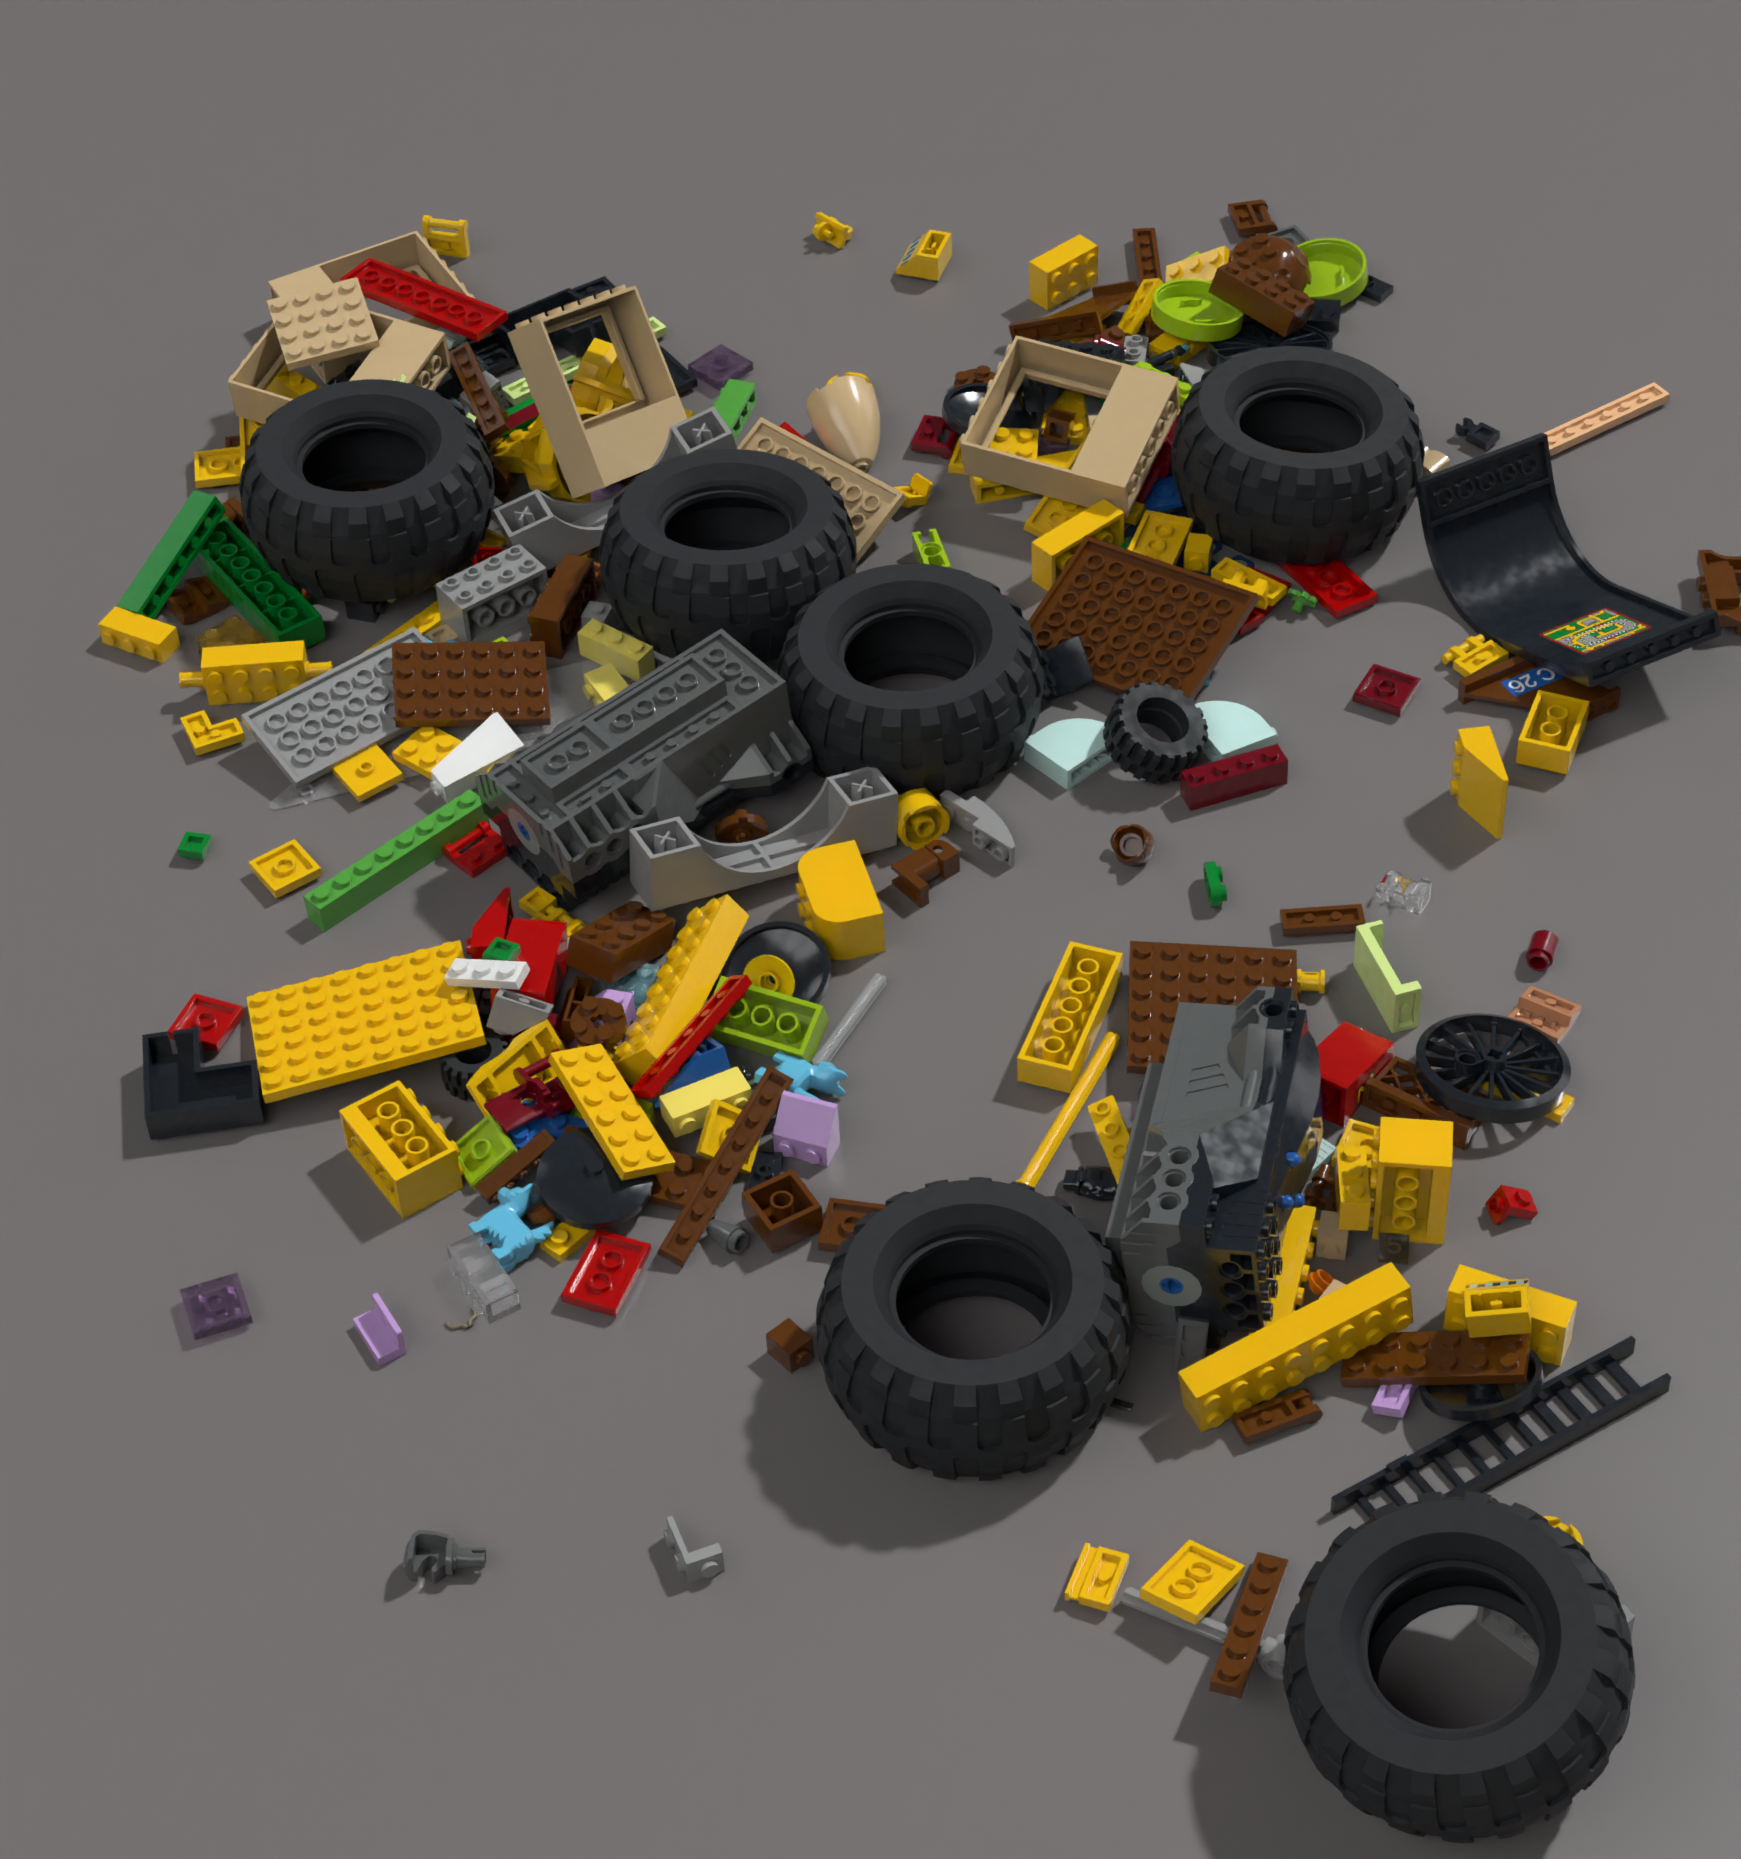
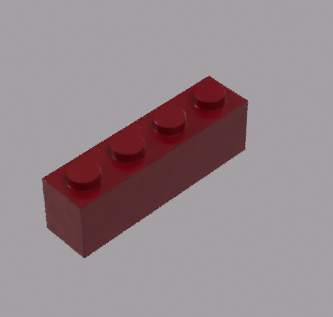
(1233, 777)

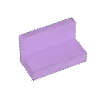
(380, 1332)

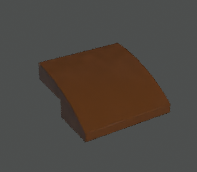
(196, 600)

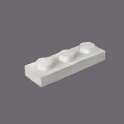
(487, 973)

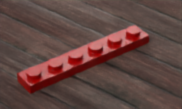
(690, 1037)

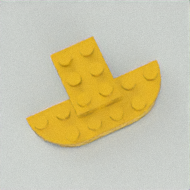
(224, 465)

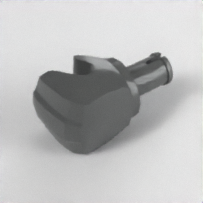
(440, 1554)

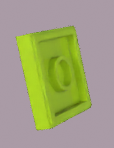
(484, 1150)

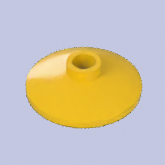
(763, 966)

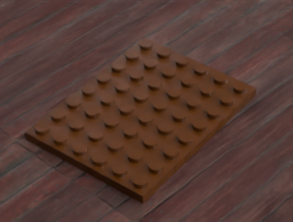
(1141, 618)

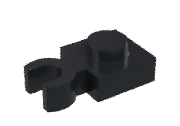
(1478, 435)

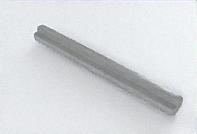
(850, 1019)

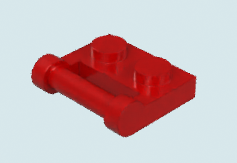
(481, 855)

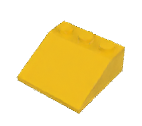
(1479, 778)

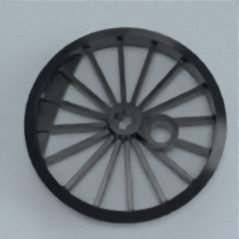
(1258, 336)
(1493, 1065)

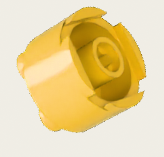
(920, 818)

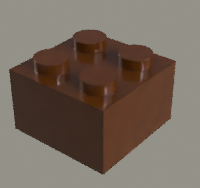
(782, 1210)

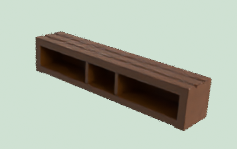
(515, 1168)

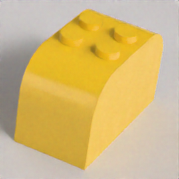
(840, 901)

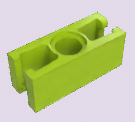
(930, 552)

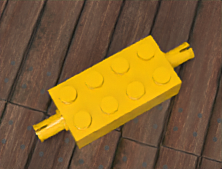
(252, 671)

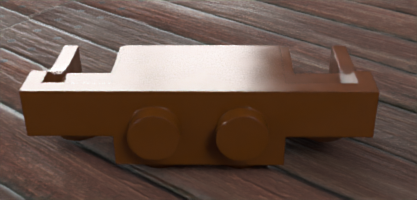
(1719, 586)

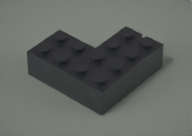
(572, 338)
(1042, 396)
(193, 1098)

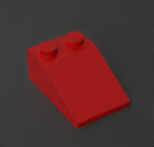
(492, 924)

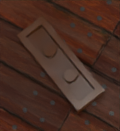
(1321, 919)

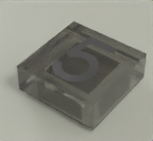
(1393, 1248)

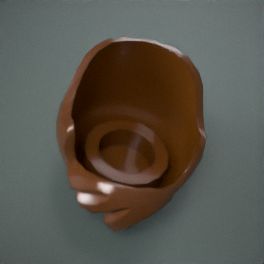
(1132, 844)

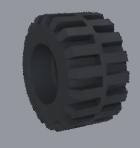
(462, 1065)

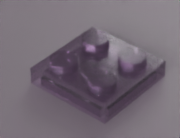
(719, 366)
(216, 1306)

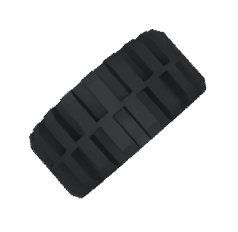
(1166, 710)

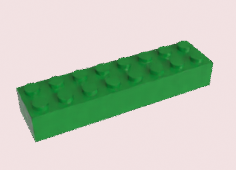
(256, 590)

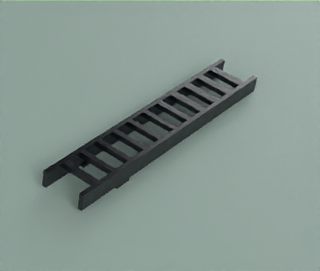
(1538, 1450)

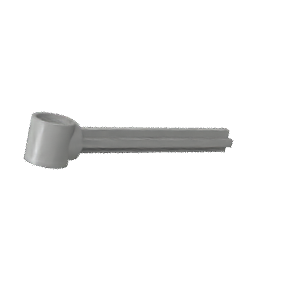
(1271, 1651)

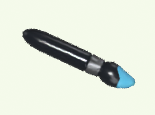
(1168, 355)

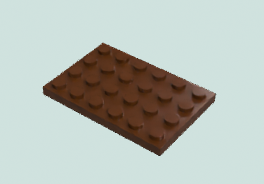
(470, 682)

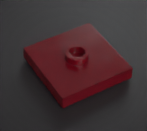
(1386, 689)

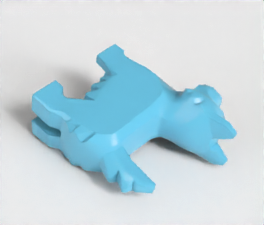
(822, 1077)
(507, 1231)

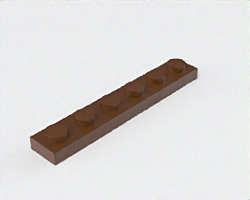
(478, 391)
(1248, 1625)

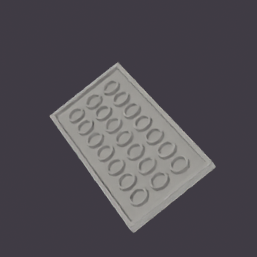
(331, 715)

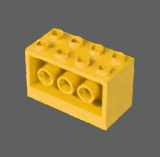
(402, 1148)
(1411, 1178)

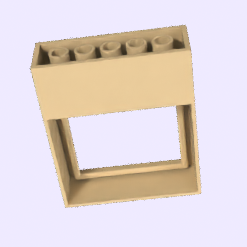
(404, 252)
(403, 349)
(619, 440)
(1119, 445)

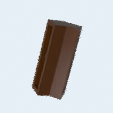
(581, 989)

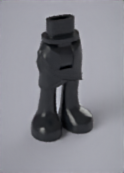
(1094, 1182)

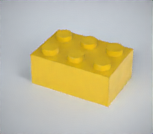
(1063, 272)
(1552, 732)

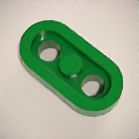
(1215, 891)

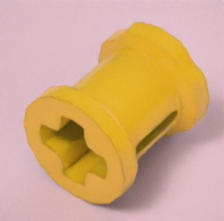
(1311, 981)

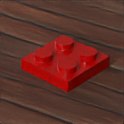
(213, 1018)

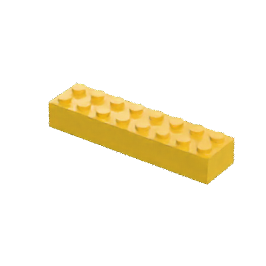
(681, 984)
(1296, 1347)

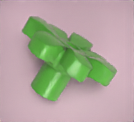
(1301, 600)

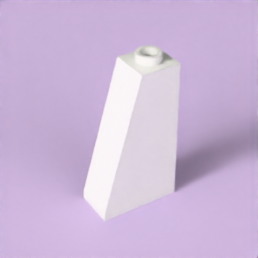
(476, 754)

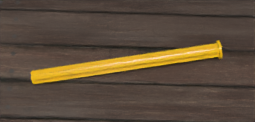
(1070, 1110)

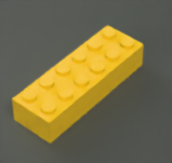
(1070, 1017)

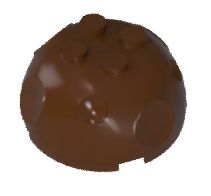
(1276, 256)

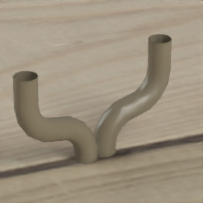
(463, 1325)

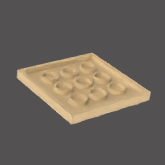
(322, 323)

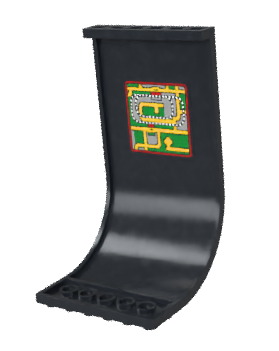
(1526, 583)

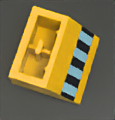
(927, 256)
(1498, 1308)

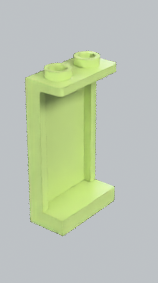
(1395, 1001)

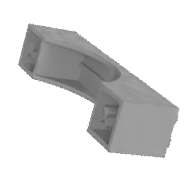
(558, 527)
(678, 866)

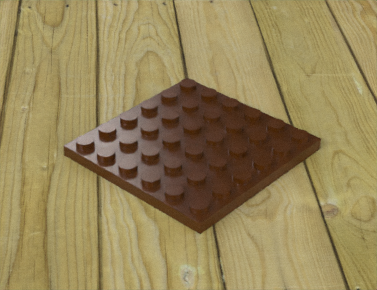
(1192, 973)

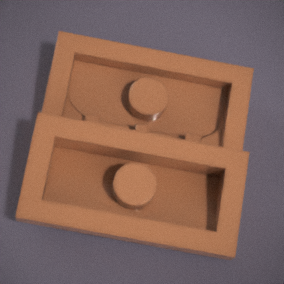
(1546, 1012)

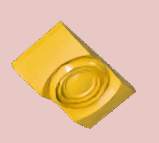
(497, 1075)

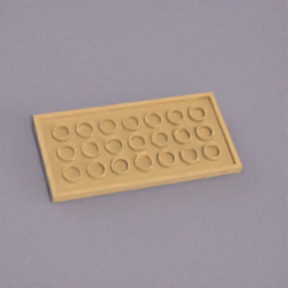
(865, 497)

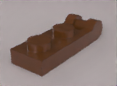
(1276, 1416)

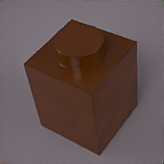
(1059, 425)
(790, 1345)

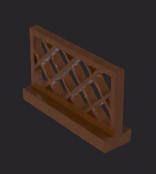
(1400, 1102)

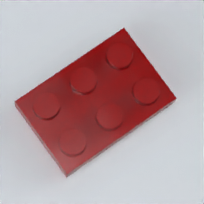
(606, 1273)

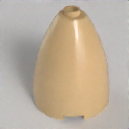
(847, 420)

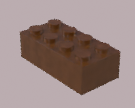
(1261, 296)
(561, 604)
(620, 941)

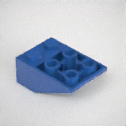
(706, 1062)

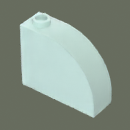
(1234, 730)
(1068, 750)

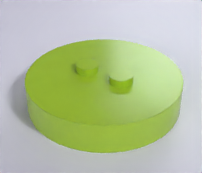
(1336, 269)
(1193, 313)

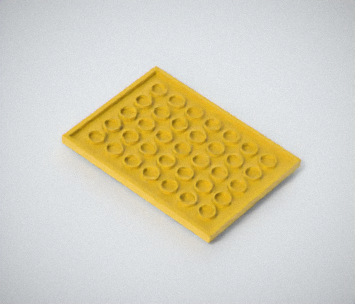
(362, 1022)

